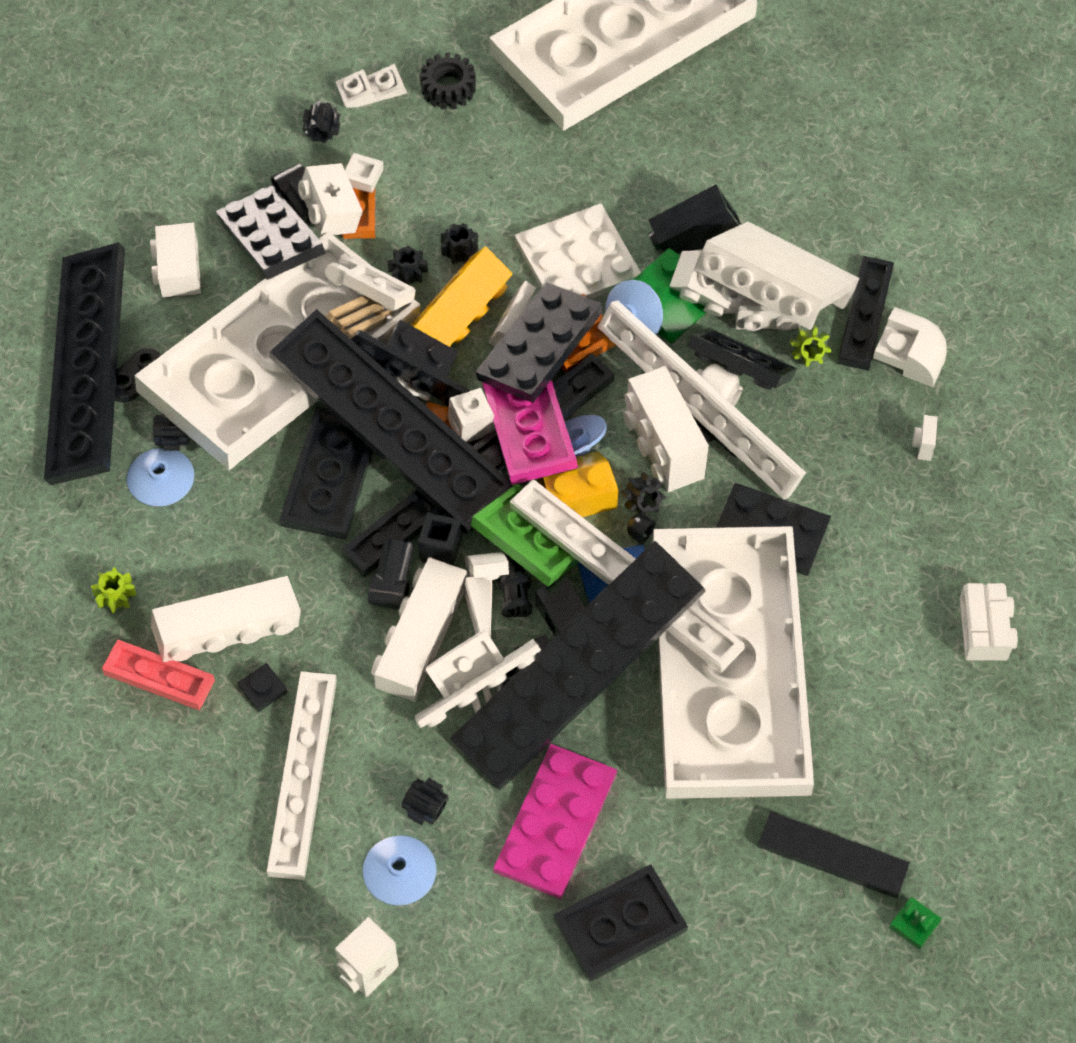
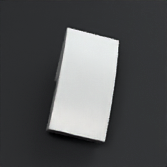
(362, 89)
(487, 566)

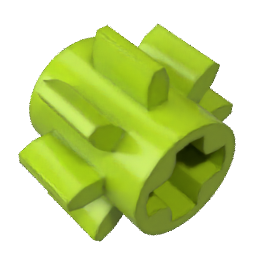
(815, 352)
(113, 590)

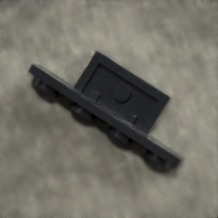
(414, 359)

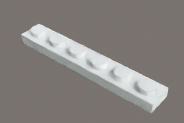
(302, 776)

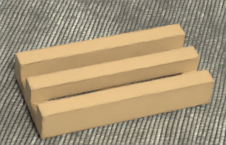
(353, 306)

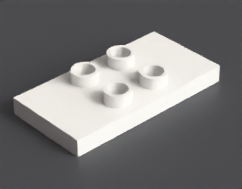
(594, 51)
(221, 376)
(750, 723)

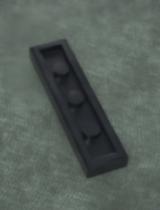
(865, 313)
(833, 854)

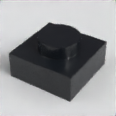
(262, 687)

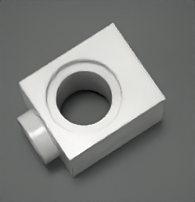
(470, 415)

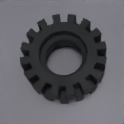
(448, 94)

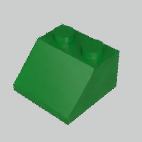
(677, 313)

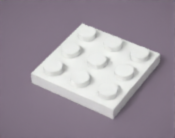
(578, 253)

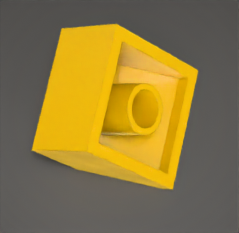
(587, 488)

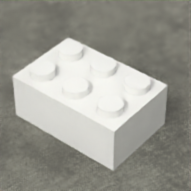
(665, 429)

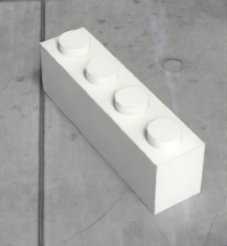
(225, 619)
(420, 629)

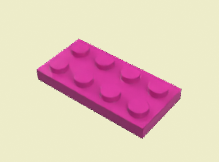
(531, 434)
(555, 821)

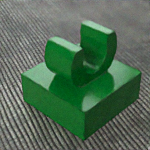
(915, 923)

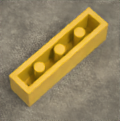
(464, 298)

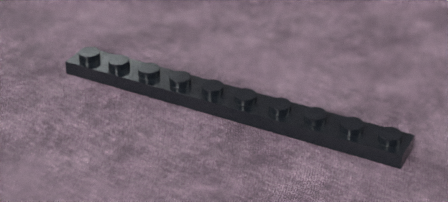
(407, 518)

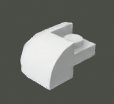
(913, 346)

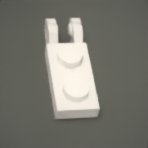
(370, 282)

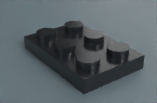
(741, 358)
(758, 509)
(620, 923)

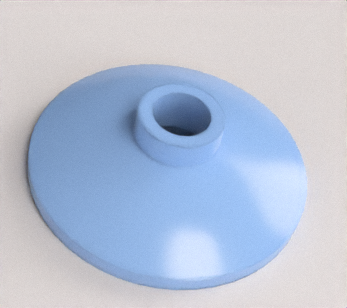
(640, 301)
(585, 432)
(164, 487)
(404, 885)

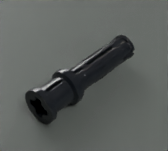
(515, 590)

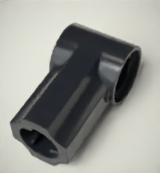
(287, 184)
(391, 581)

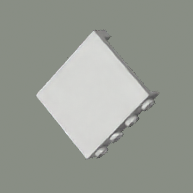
(775, 273)

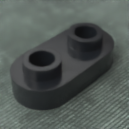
(127, 373)

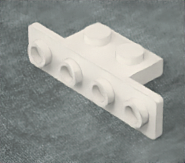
(468, 670)

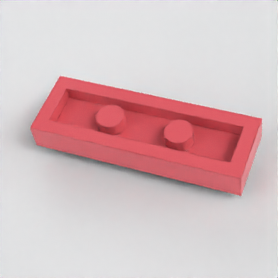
(166, 679)

